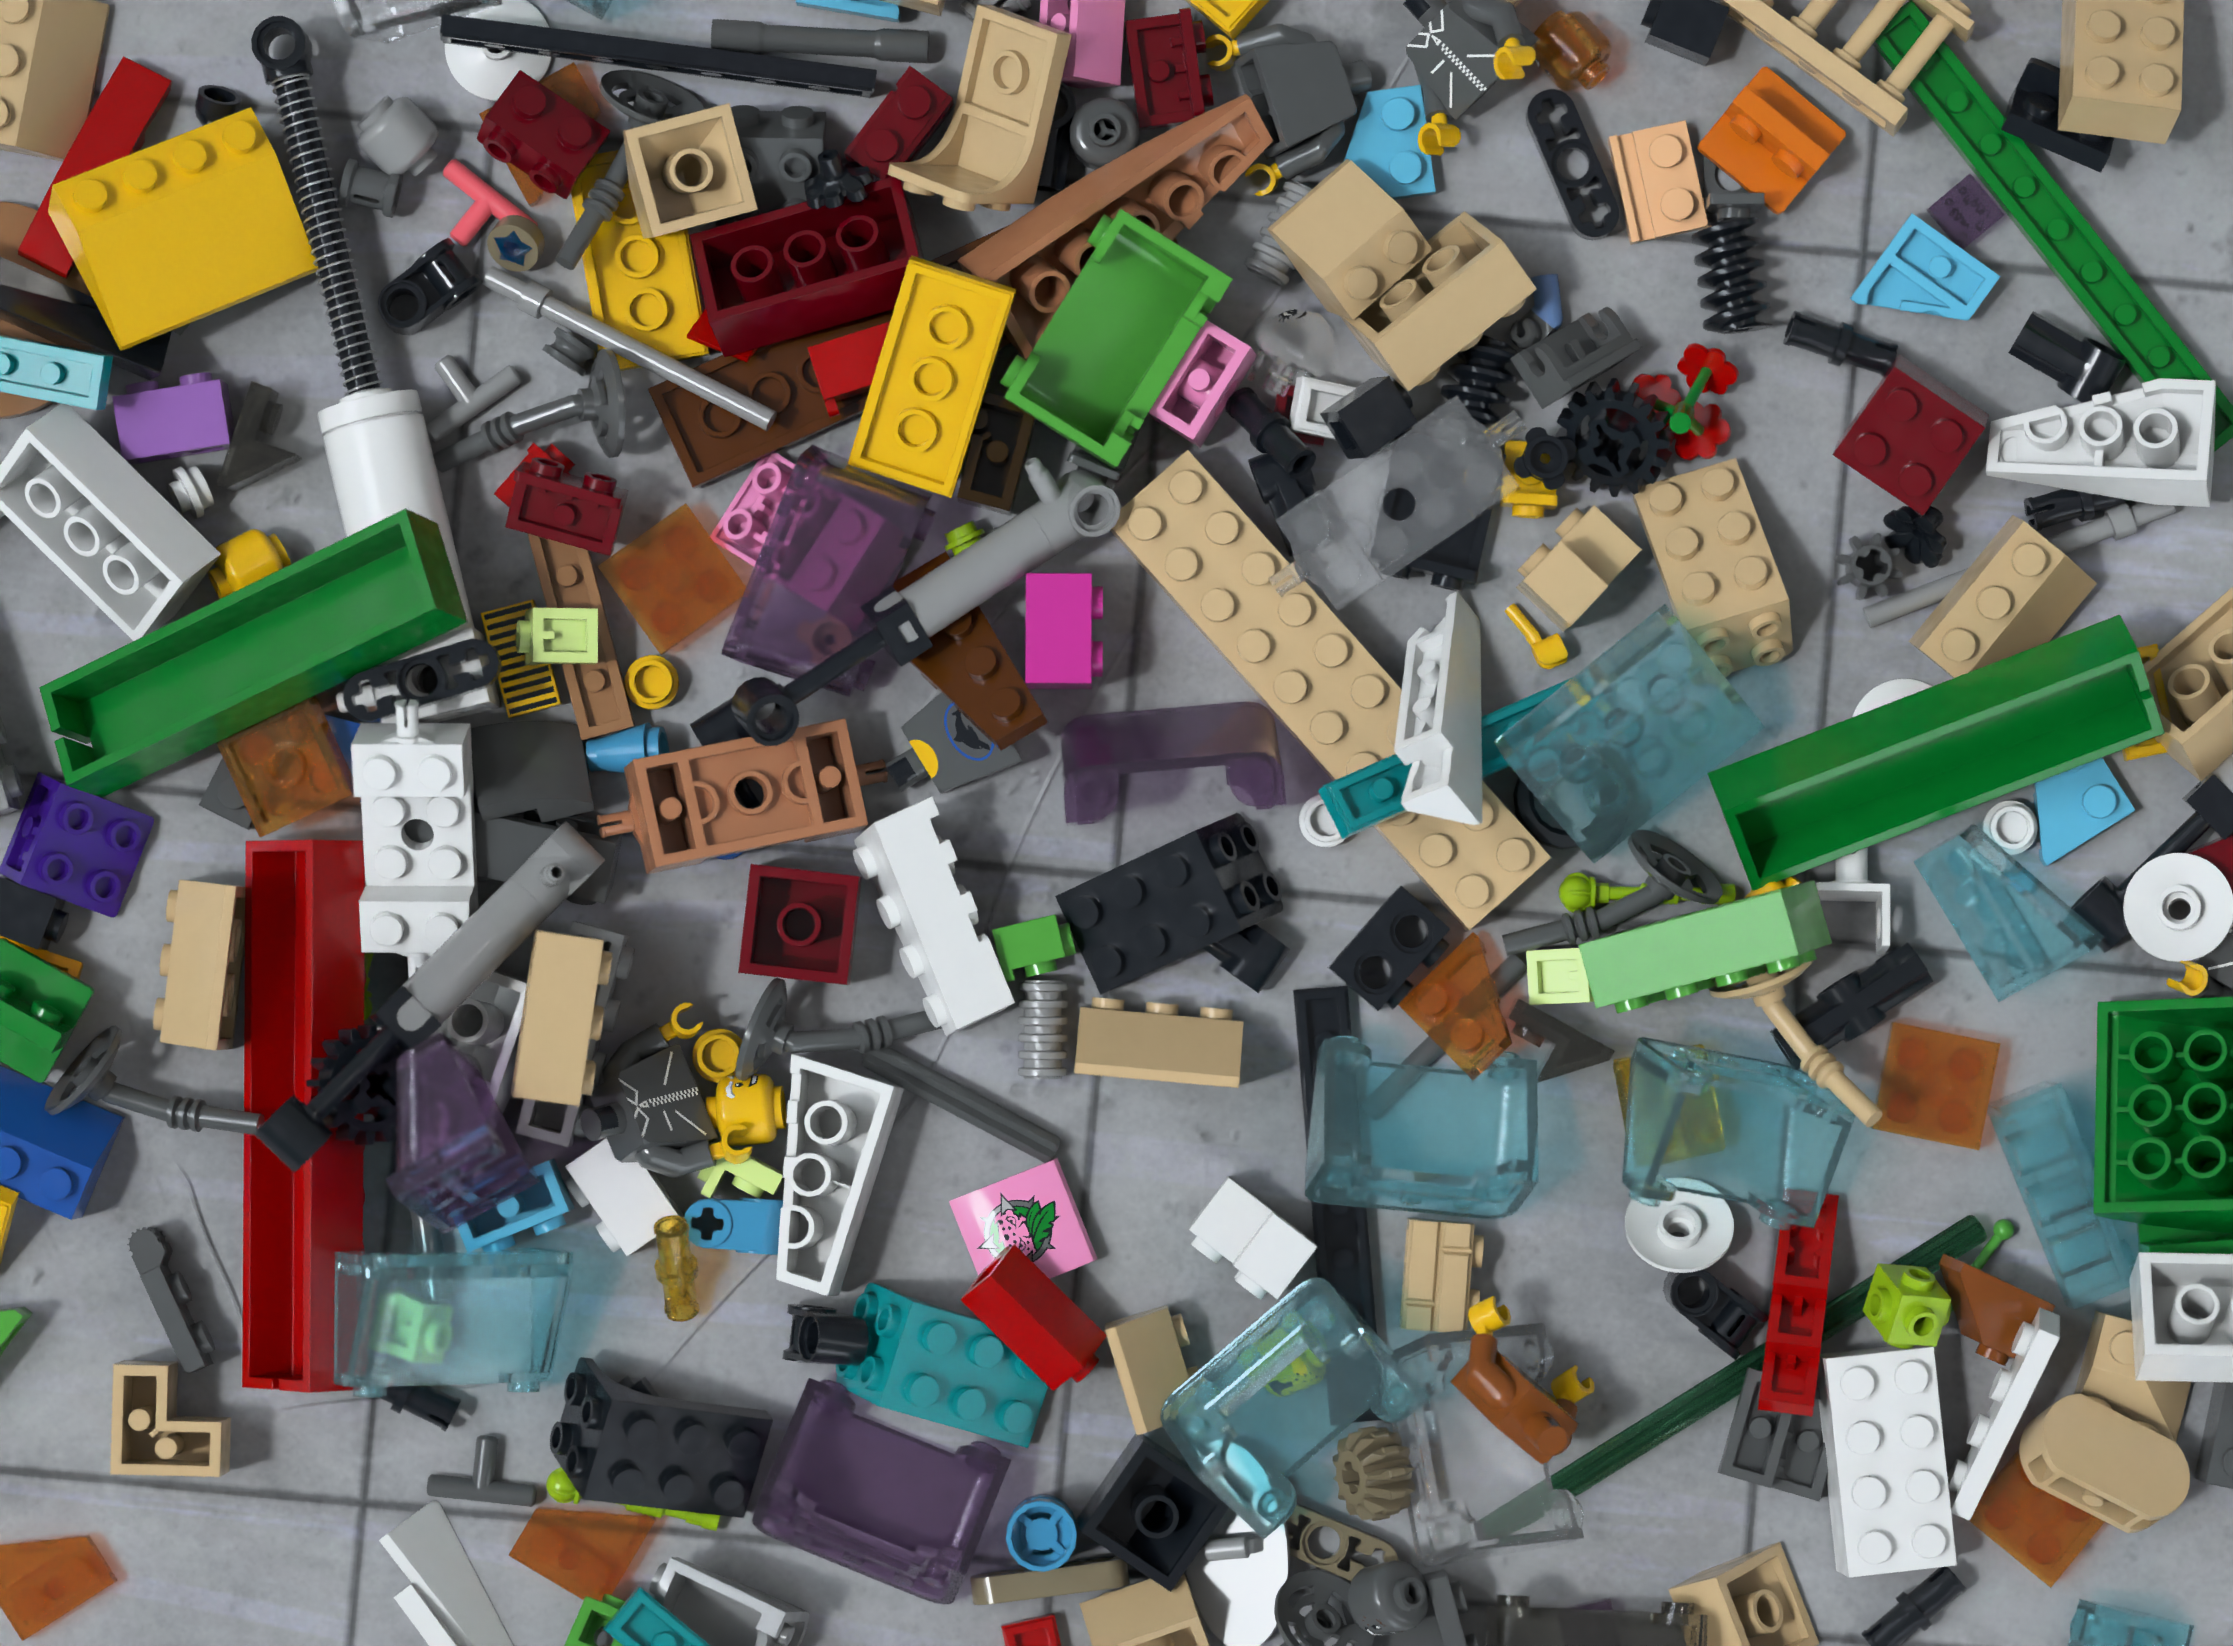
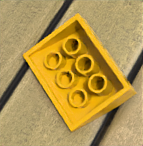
(183, 228)

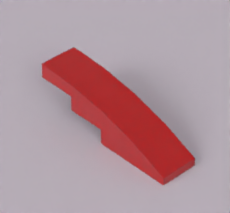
(109, 133)
(1798, 1314)

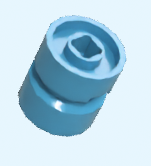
(1041, 1533)

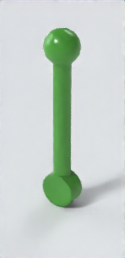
(2002, 1231)

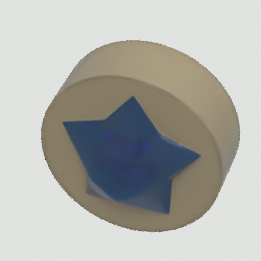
(516, 243)

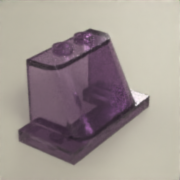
(452, 1139)

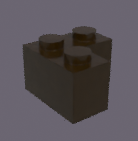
(996, 455)

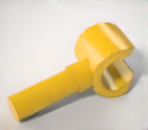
(1547, 651)

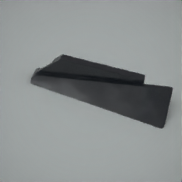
(71, 319)

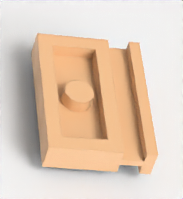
(1657, 182)

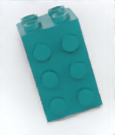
(942, 1368)

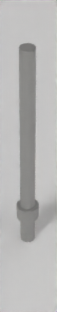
(538, 301)
(2117, 522)

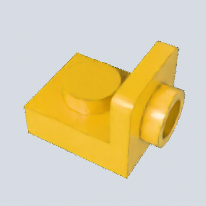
(1532, 497)

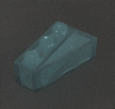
(2003, 912)

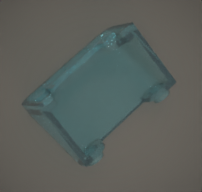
(1730, 1131)
(1421, 1134)
(448, 1318)
(1283, 1398)

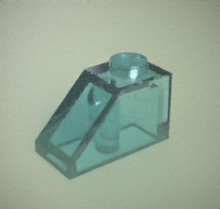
(2118, 1626)

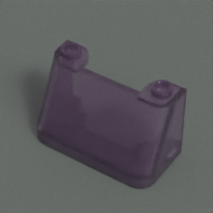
(825, 556)
(1225, 734)
(878, 1496)

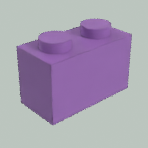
(173, 420)

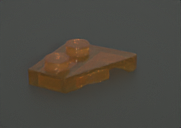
(1461, 1009)
(49, 1579)

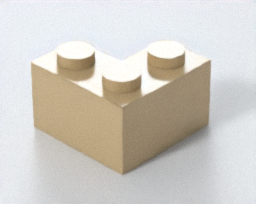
(1578, 567)
(151, 1436)

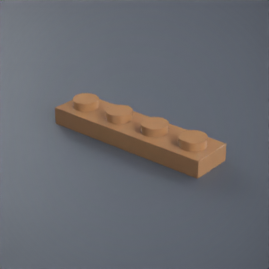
(598, 688)

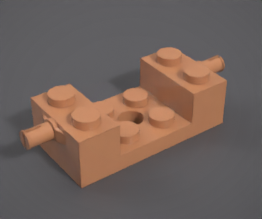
(688, 808)

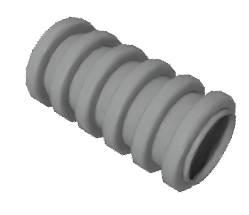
(1269, 259)
(1042, 1029)

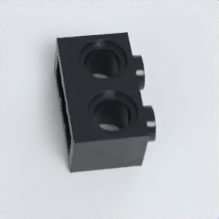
(1380, 940)

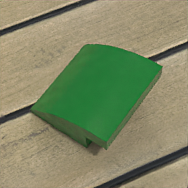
(2165, 1113)

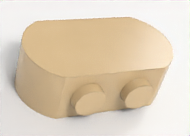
(2104, 1462)

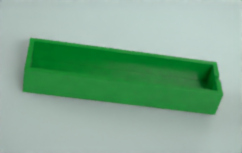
(253, 653)
(1937, 752)

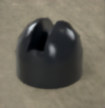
(215, 103)

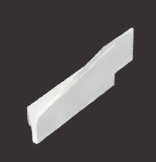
(1442, 718)
(444, 1591)

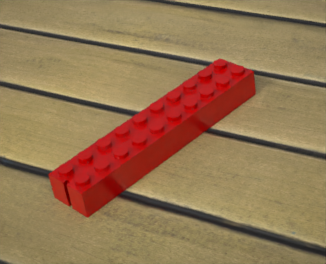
(299, 990)

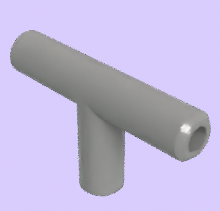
(470, 400)

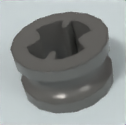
(569, 351)

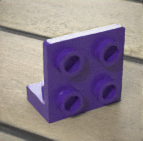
(76, 846)

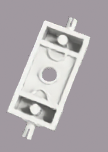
(414, 889)

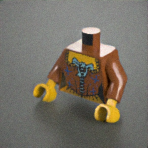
(1513, 1398)

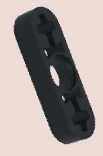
(1544, 133)
(457, 655)

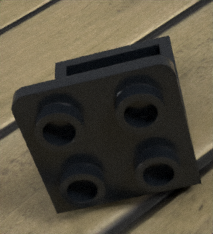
(1171, 902)
(656, 1448)

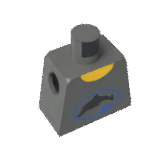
(947, 750)

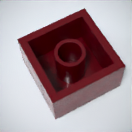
(1911, 435)
(800, 924)

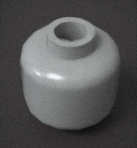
(398, 136)

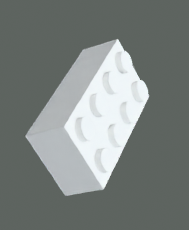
(102, 522)
(2182, 1317)
(1885, 1460)

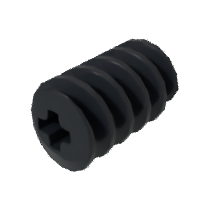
(1730, 276)
(1481, 377)

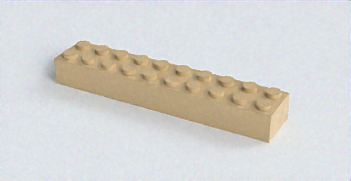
(1311, 675)

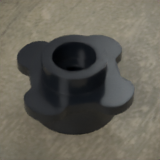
(1559, 451)

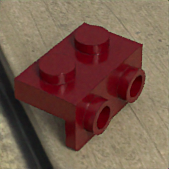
(1167, 69)
(541, 135)
(566, 506)

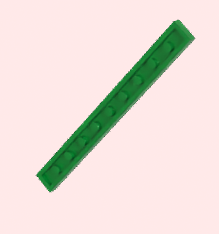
(2045, 215)

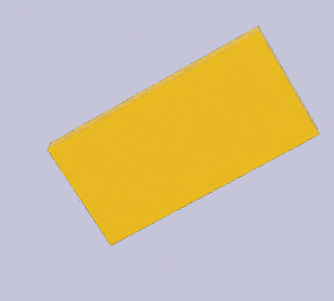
(637, 282)
(931, 376)

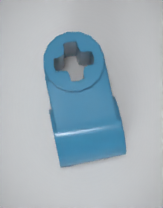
(748, 1226)

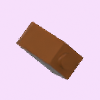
(1988, 1308)

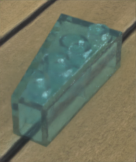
(2057, 1187)

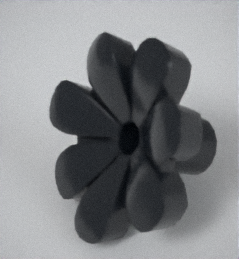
(836, 182)
(1916, 534)

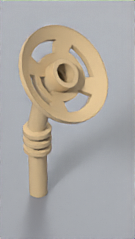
(1820, 1065)

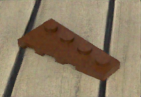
(977, 673)

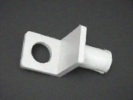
(1852, 884)

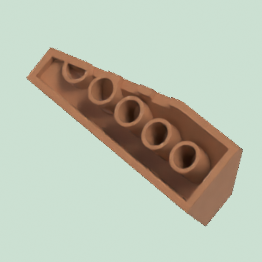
(1156, 183)

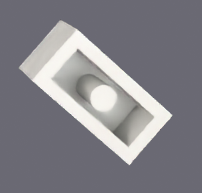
(622, 1195)

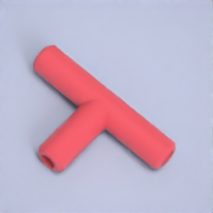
(486, 202)

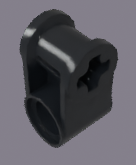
(430, 287)
(1720, 1313)
(826, 1336)

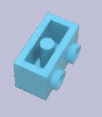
(535, 1207)

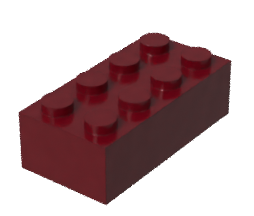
(805, 267)

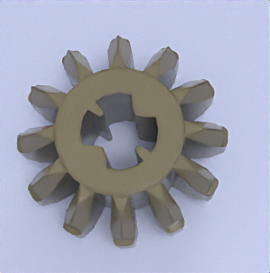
(1374, 1473)

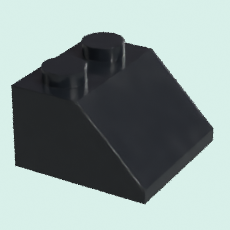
(1152, 1512)

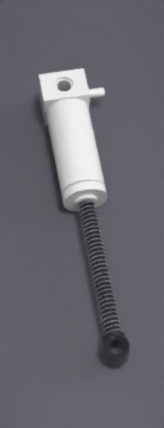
(374, 434)

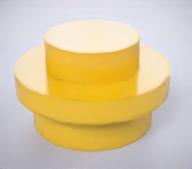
(651, 682)
(716, 1054)

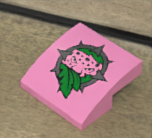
(1028, 1211)

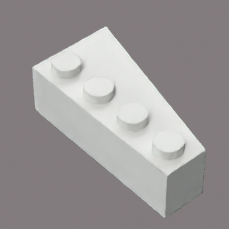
(932, 917)
(829, 1169)

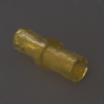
(676, 1268)

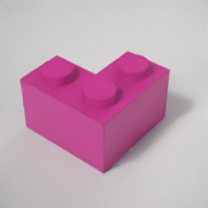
(1060, 631)

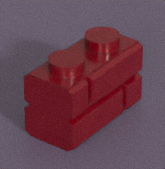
(900, 124)

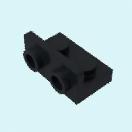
(2034, 118)

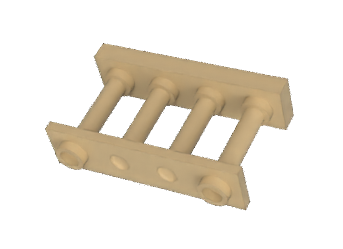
(1840, 68)

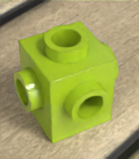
(1907, 1305)

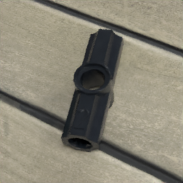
(1859, 1000)

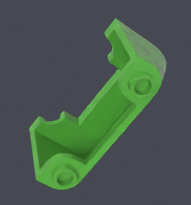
(1115, 337)

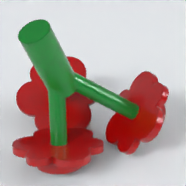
(1695, 427)

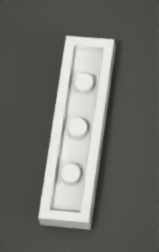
(2010, 1393)

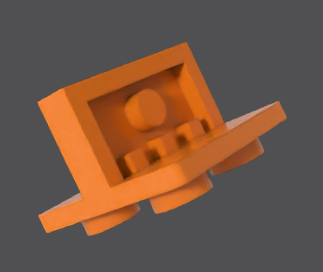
(1771, 140)

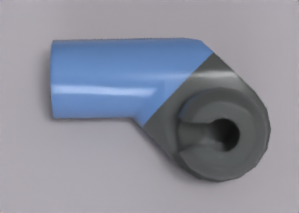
(1543, 317)

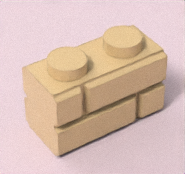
(1439, 1274)

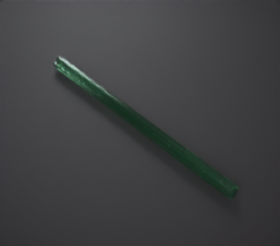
(1728, 1381)

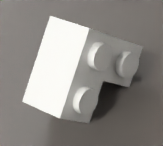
(1252, 1238)

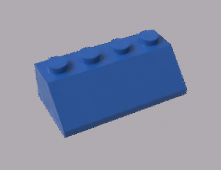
(48, 1156)

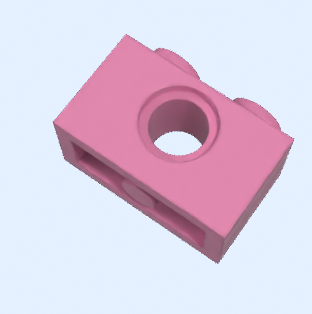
(1203, 383)

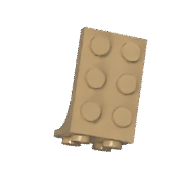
(999, 116)
(1718, 566)

